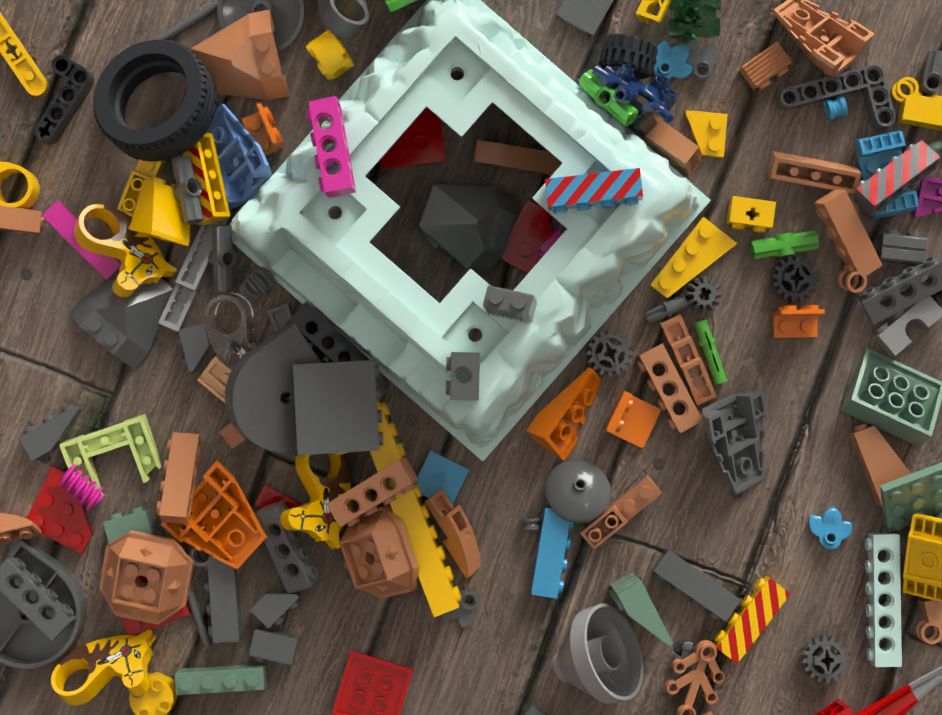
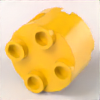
(330, 55)
(159, 697)

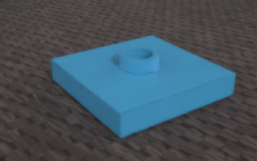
(441, 474)

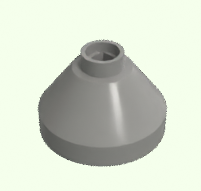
(601, 655)

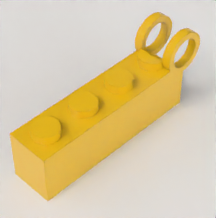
(915, 108)

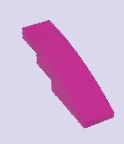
(64, 223)

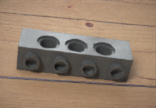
(899, 300)
(286, 549)
(34, 611)

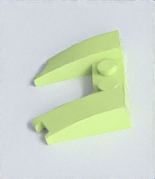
(132, 431)

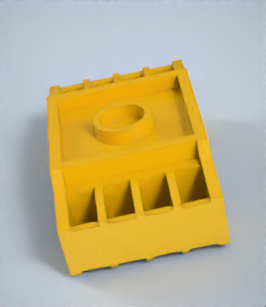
(924, 558)

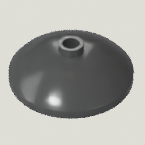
(577, 503)

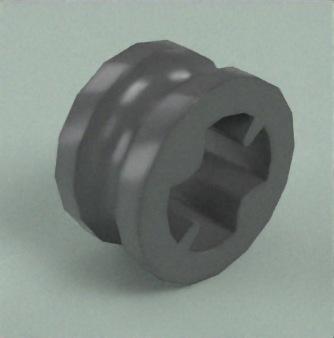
(531, 523)

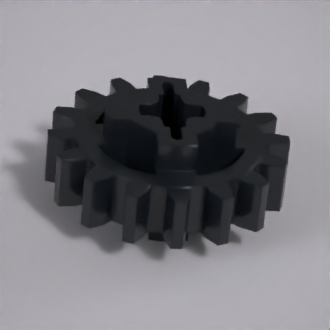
(795, 269)

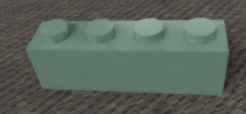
(221, 679)

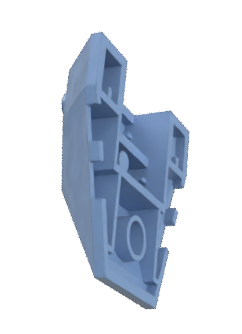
(239, 158)

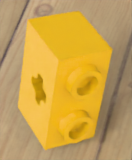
(762, 209)

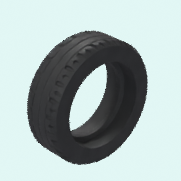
(127, 72)

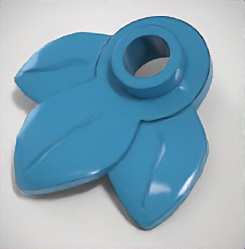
(674, 59)
(830, 525)

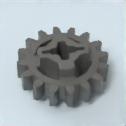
(614, 363)
(824, 649)

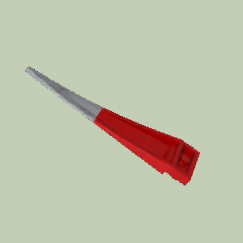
(906, 697)

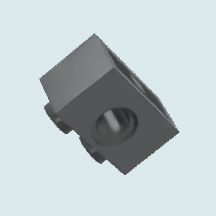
(463, 360)

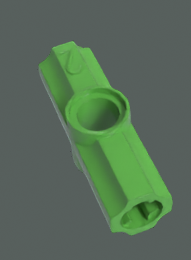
(622, 112)
(784, 245)

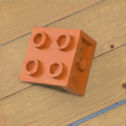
(261, 129)
(796, 323)
(632, 419)

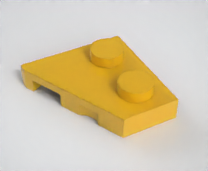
(708, 131)

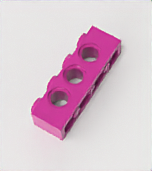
(330, 110)

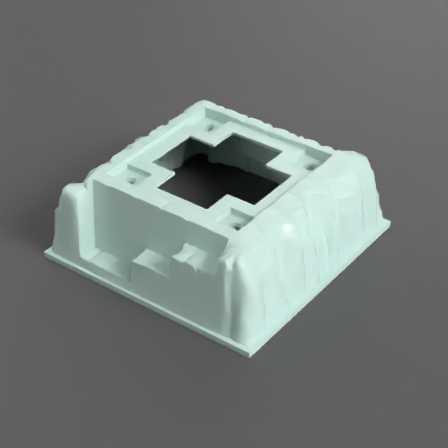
(388, 312)

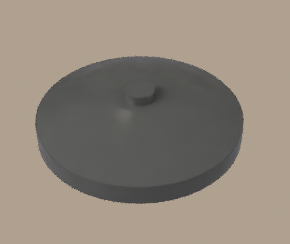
(286, 14)

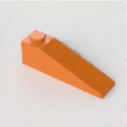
(559, 421)

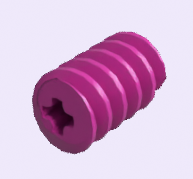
(81, 488)

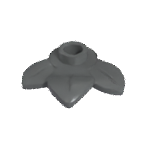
(702, 58)
(466, 611)

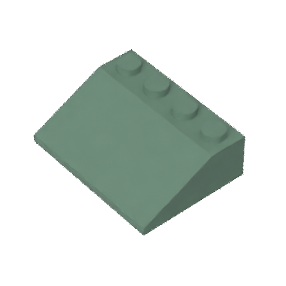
(894, 398)
(632, 597)

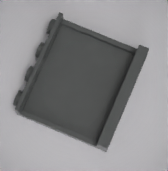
(337, 407)

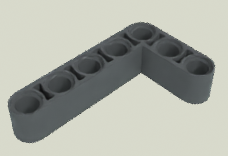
(840, 86)

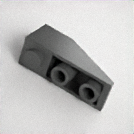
(47, 437)

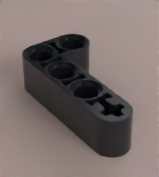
(59, 102)

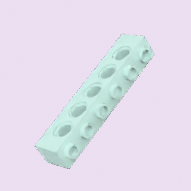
(892, 653)

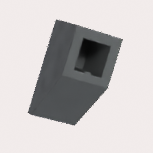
(195, 346)
(273, 605)

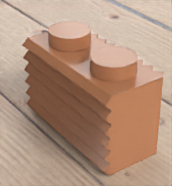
(765, 66)

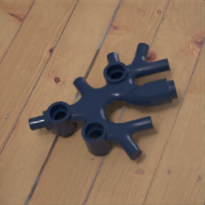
(628, 88)

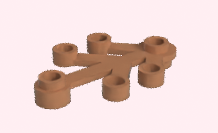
(697, 676)

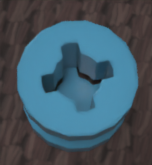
(835, 107)

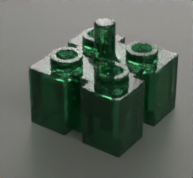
(694, 19)

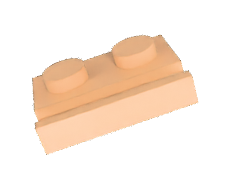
(215, 377)

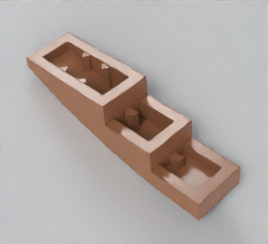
(515, 158)
(688, 360)

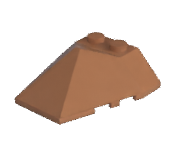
(822, 36)
(245, 59)

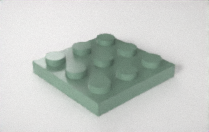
(911, 495)

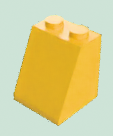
(160, 213)

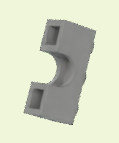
(892, 335)

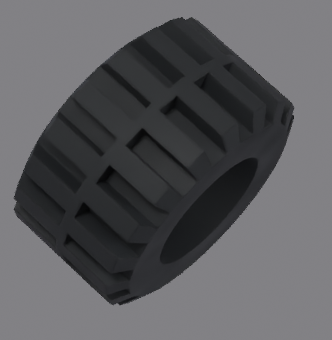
(628, 50)

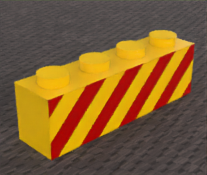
(208, 172)
(751, 619)

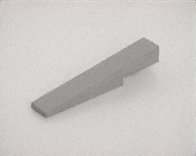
(189, 280)

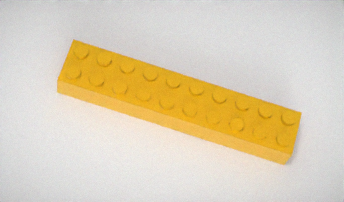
(433, 573)

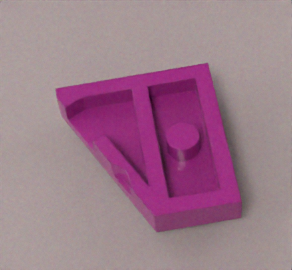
(929, 197)

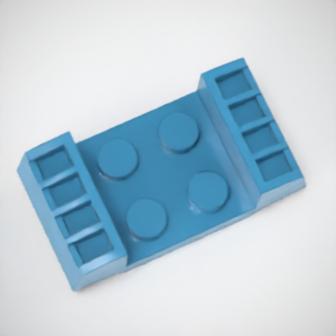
(875, 153)

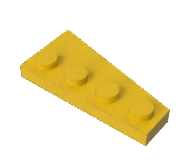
(695, 254)

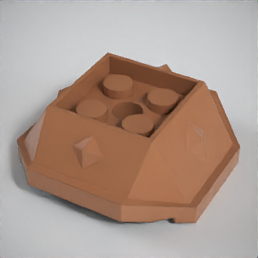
(380, 555)
(163, 565)

